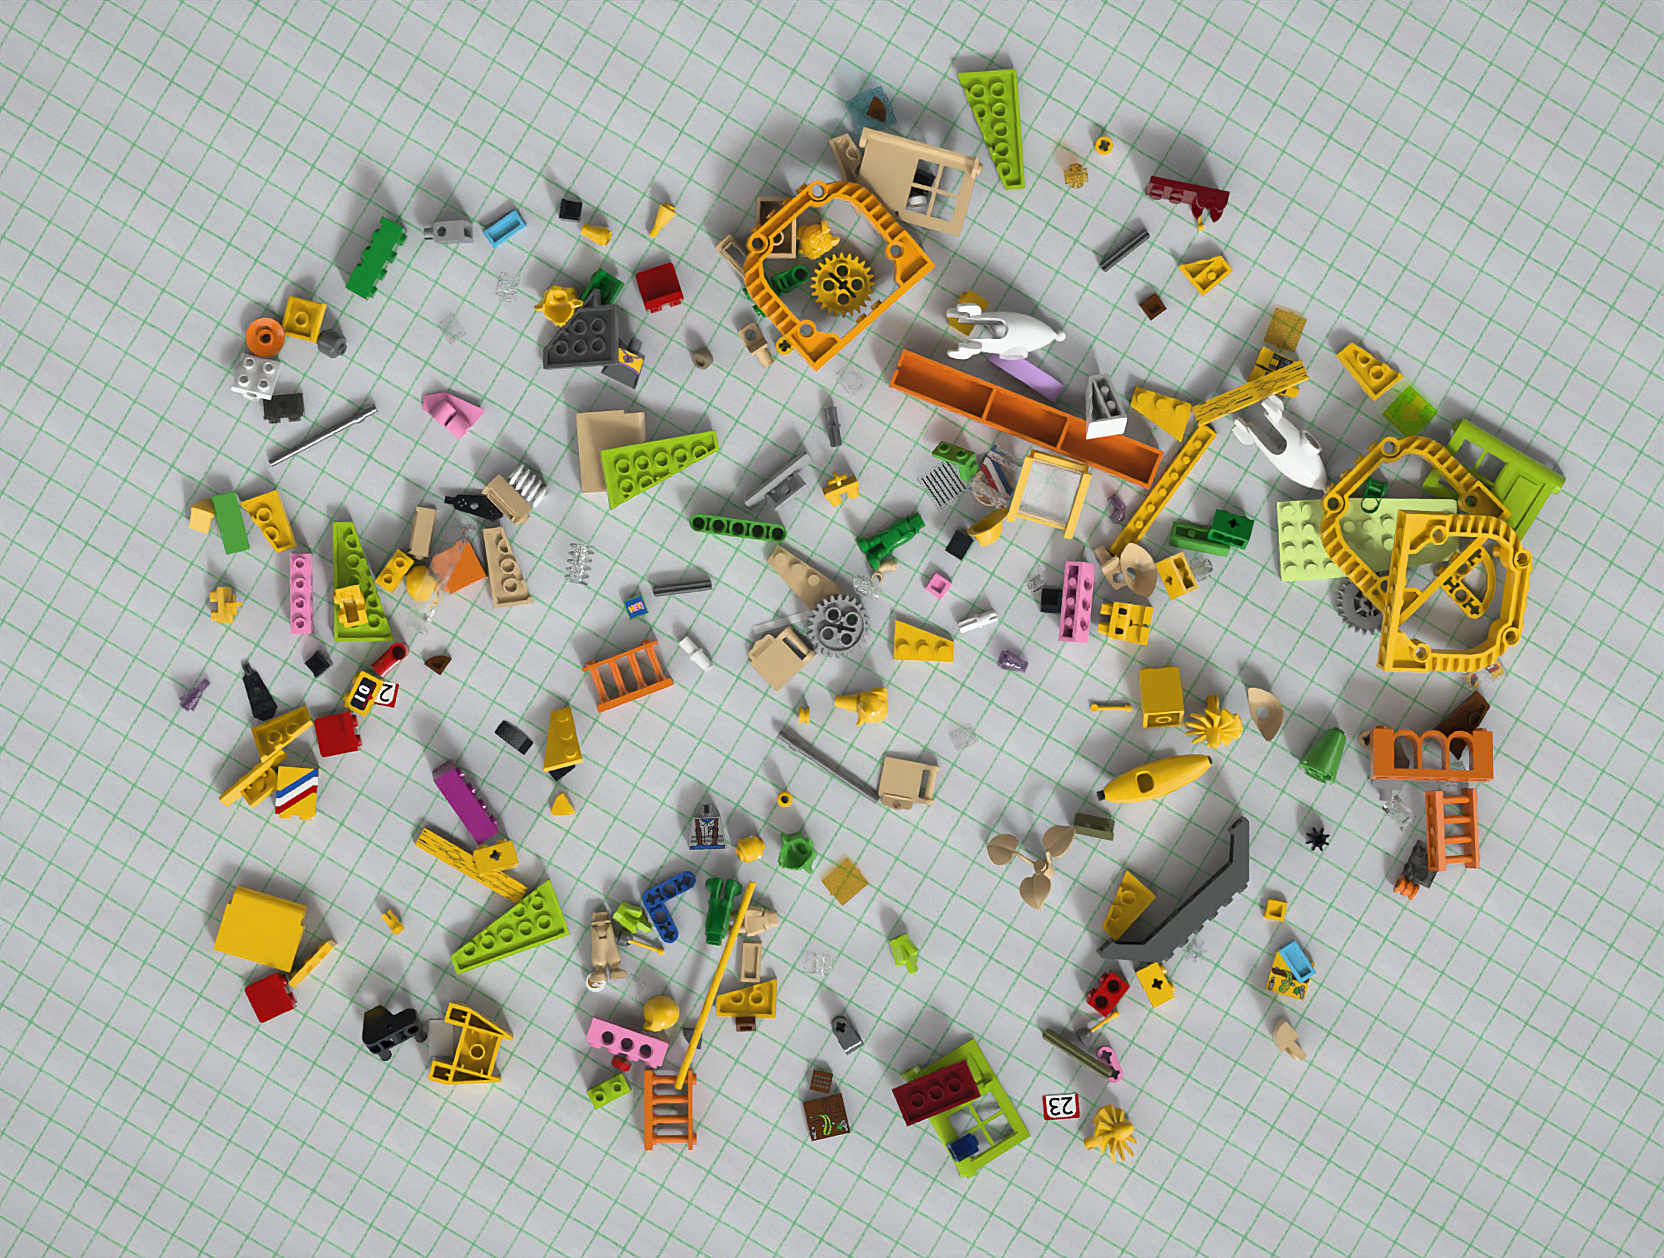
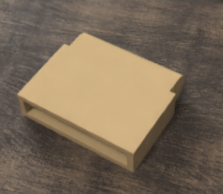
(601, 432)

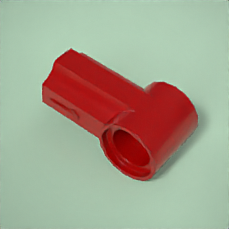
(389, 659)

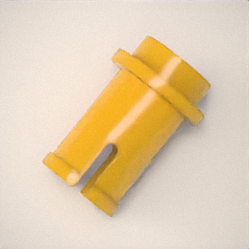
(784, 804)
(393, 923)

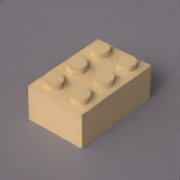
(785, 240)

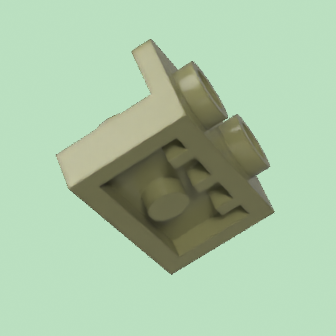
(1094, 826)

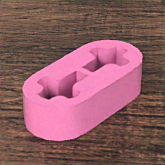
(1114, 1062)

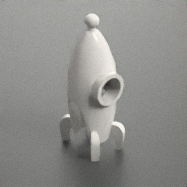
(1011, 333)
(1294, 457)

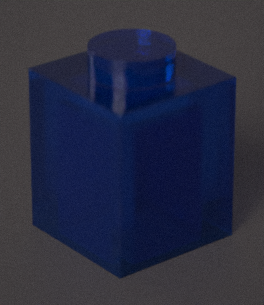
(963, 1147)

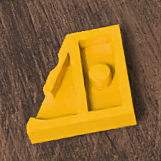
(1206, 273)

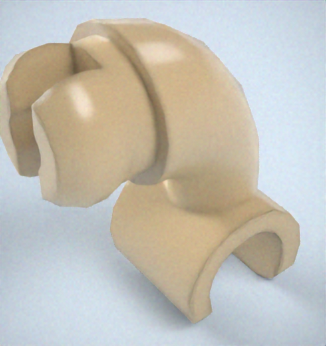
(887, 564)

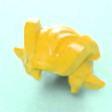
(815, 239)
(559, 304)
(873, 706)

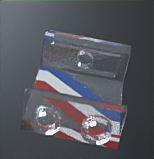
(997, 476)

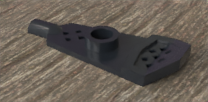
(483, 510)
(263, 699)

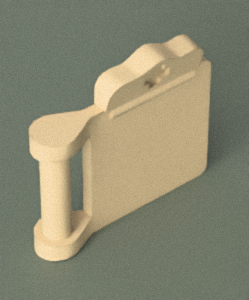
(776, 660)
(902, 783)

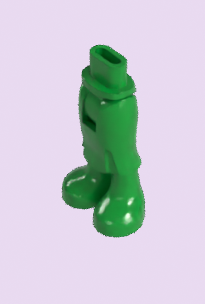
(891, 538)
(719, 910)

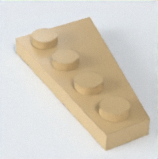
(847, 158)
(505, 578)
(802, 578)

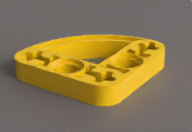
(1456, 577)

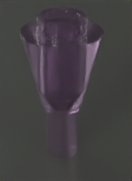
(190, 699)

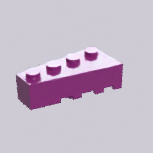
(465, 802)

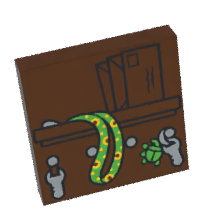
(826, 1117)

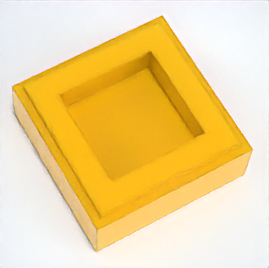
(1275, 909)

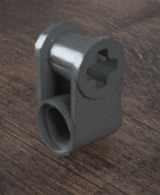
(848, 1037)

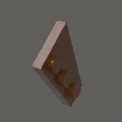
(1463, 718)

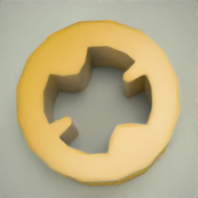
(1098, 143)
(788, 350)
(804, 715)

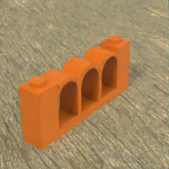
(1480, 756)

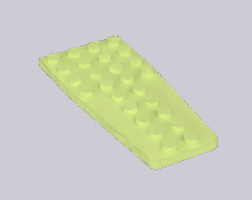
(1365, 534)

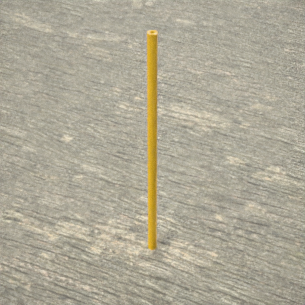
(714, 985)

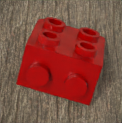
(659, 287)
(338, 734)
(270, 997)

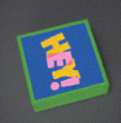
(635, 607)

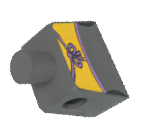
(629, 365)

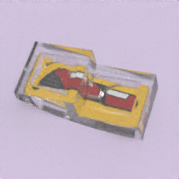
(1482, 678)

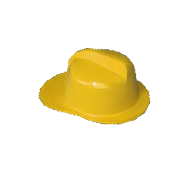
(989, 528)

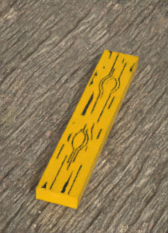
(1250, 393)
(464, 862)

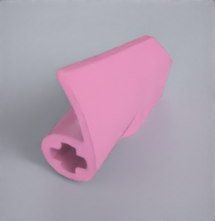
(452, 412)

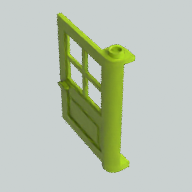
(1520, 486)
(986, 1083)

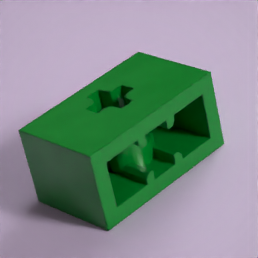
(1230, 529)

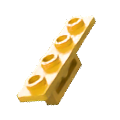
(257, 783)

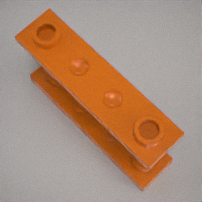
(642, 689)
(1435, 829)
(652, 1118)

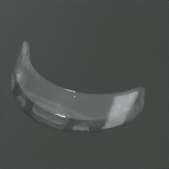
(439, 575)

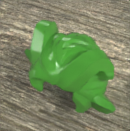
(797, 852)

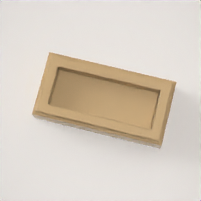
(751, 961)

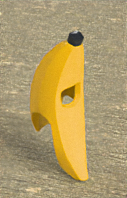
(1155, 778)

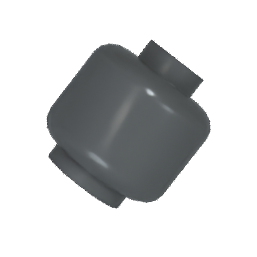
(331, 343)

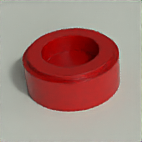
(621, 1063)

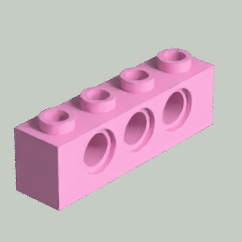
(301, 593)
(1076, 602)
(657, 1045)

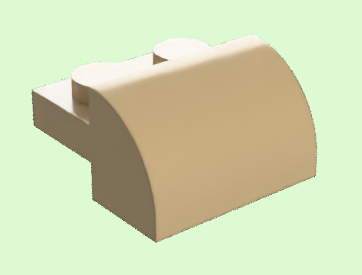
(1284, 1037)

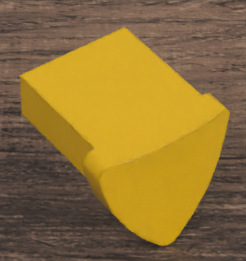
(202, 515)
(562, 806)

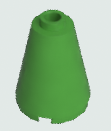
(1325, 756)

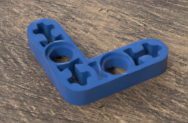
(660, 906)

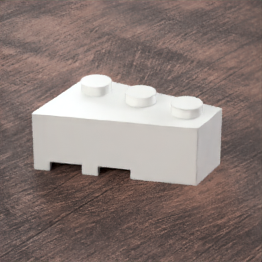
(1103, 408)

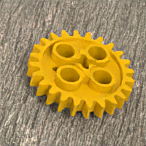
(829, 298)

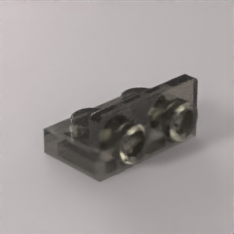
(284, 407)
(1417, 866)

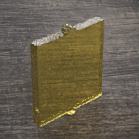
(1285, 330)
(845, 882)

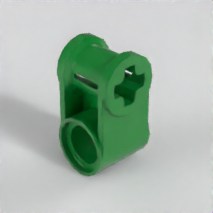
(789, 279)
(1373, 492)

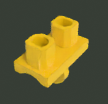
(840, 485)
(226, 605)

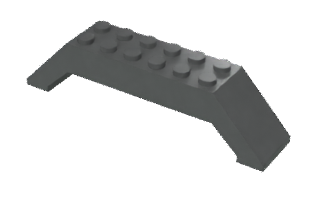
(1195, 910)

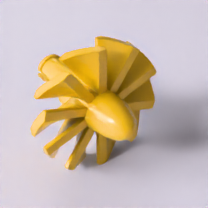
(1215, 725)
(1111, 1130)

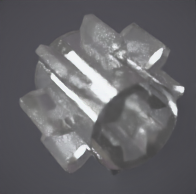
(1201, 568)
(1198, 954)

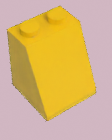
(1161, 697)

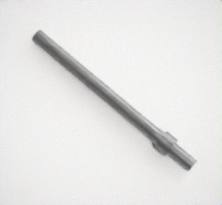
(358, 417)
(795, 744)

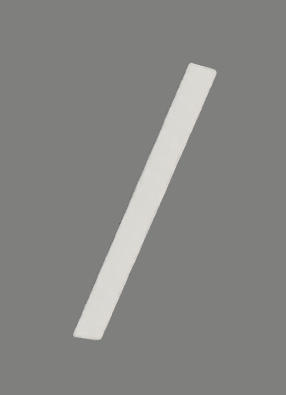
(782, 622)

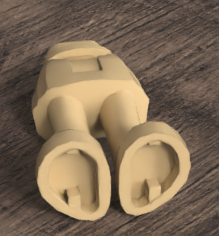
(755, 920)

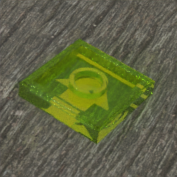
(1409, 412)

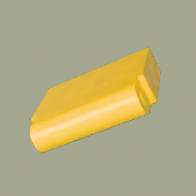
(262, 928)

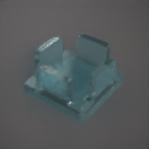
(859, 106)

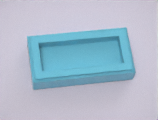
(504, 228)
(1297, 961)

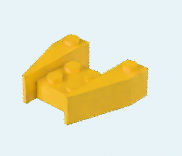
(475, 1049)

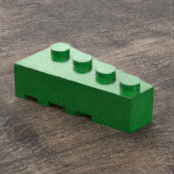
(376, 259)

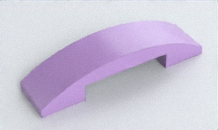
(1029, 375)

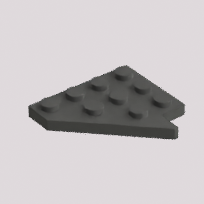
(587, 337)

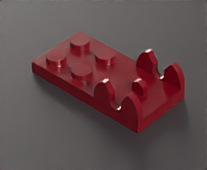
(1196, 195)
(936, 1092)

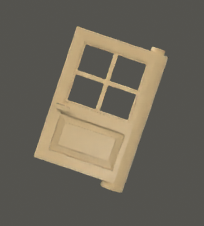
(890, 171)

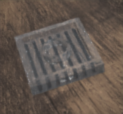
(943, 484)

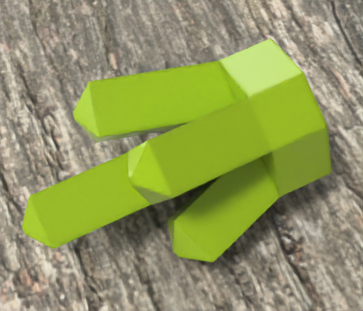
(632, 918)
(904, 952)

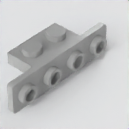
(782, 486)

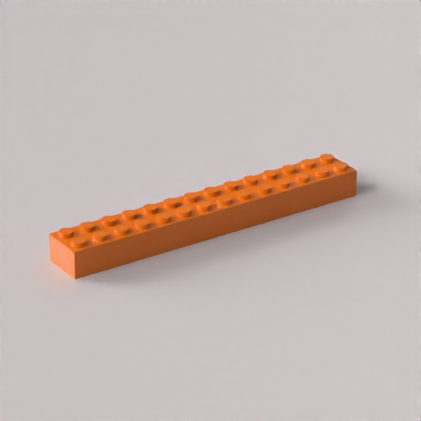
(1024, 419)

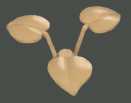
(1034, 889)

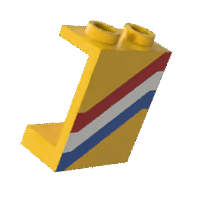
(296, 792)

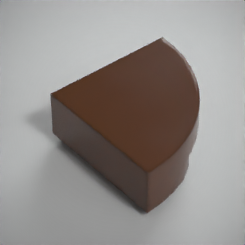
(877, 110)
(438, 663)

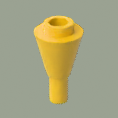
(664, 215)

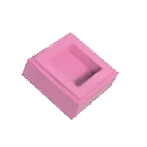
(938, 585)

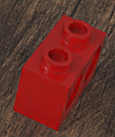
(1112, 996)

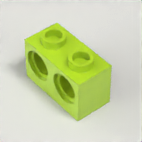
(609, 1090)

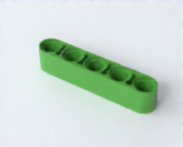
(728, 524)

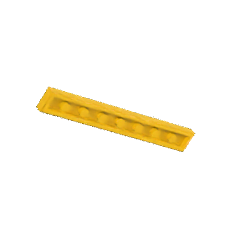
(1163, 489)

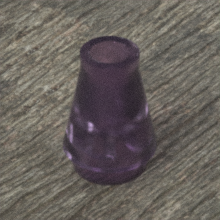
(1010, 661)

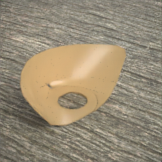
(1135, 557)
(1269, 726)

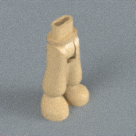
(604, 949)

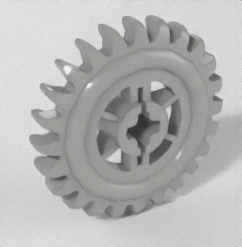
(1351, 615)

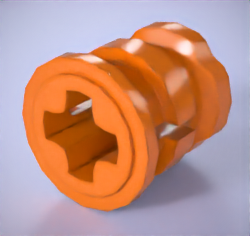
(1406, 887)

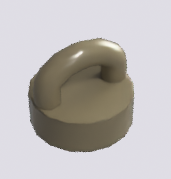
(702, 358)

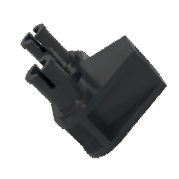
(382, 1025)

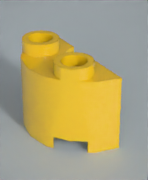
(352, 606)

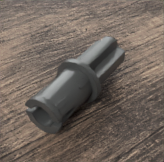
(833, 427)

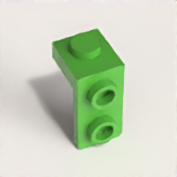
(959, 456)

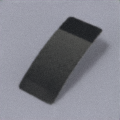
(513, 737)

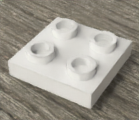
(256, 377)

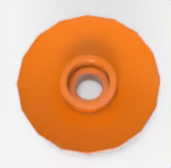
(255, 337)

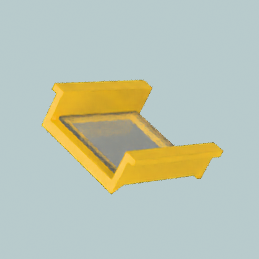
(1050, 491)

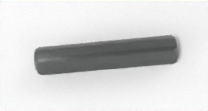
(1124, 250)
(681, 588)

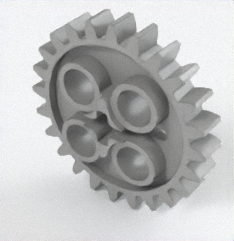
(843, 608)

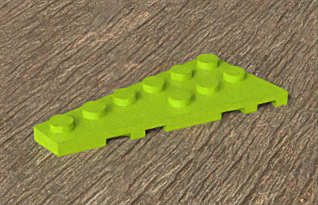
(997, 112)
(643, 465)
(351, 569)
(524, 926)

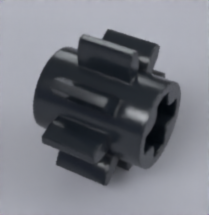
(1312, 841)

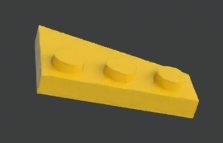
(1367, 371)
(1163, 411)
(272, 520)
(919, 645)
(280, 731)
(562, 741)
(1127, 906)
(311, 962)
(751, 1001)

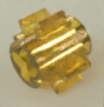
(1075, 175)

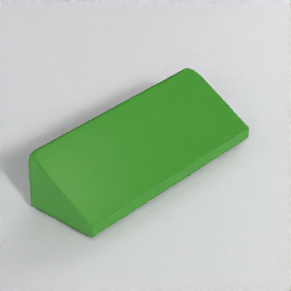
(230, 523)
(1196, 539)

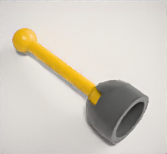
(626, 939)
(1085, 1034)

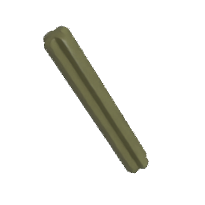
(1076, 1053)

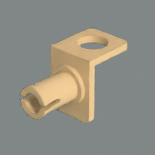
(757, 345)
(1110, 566)

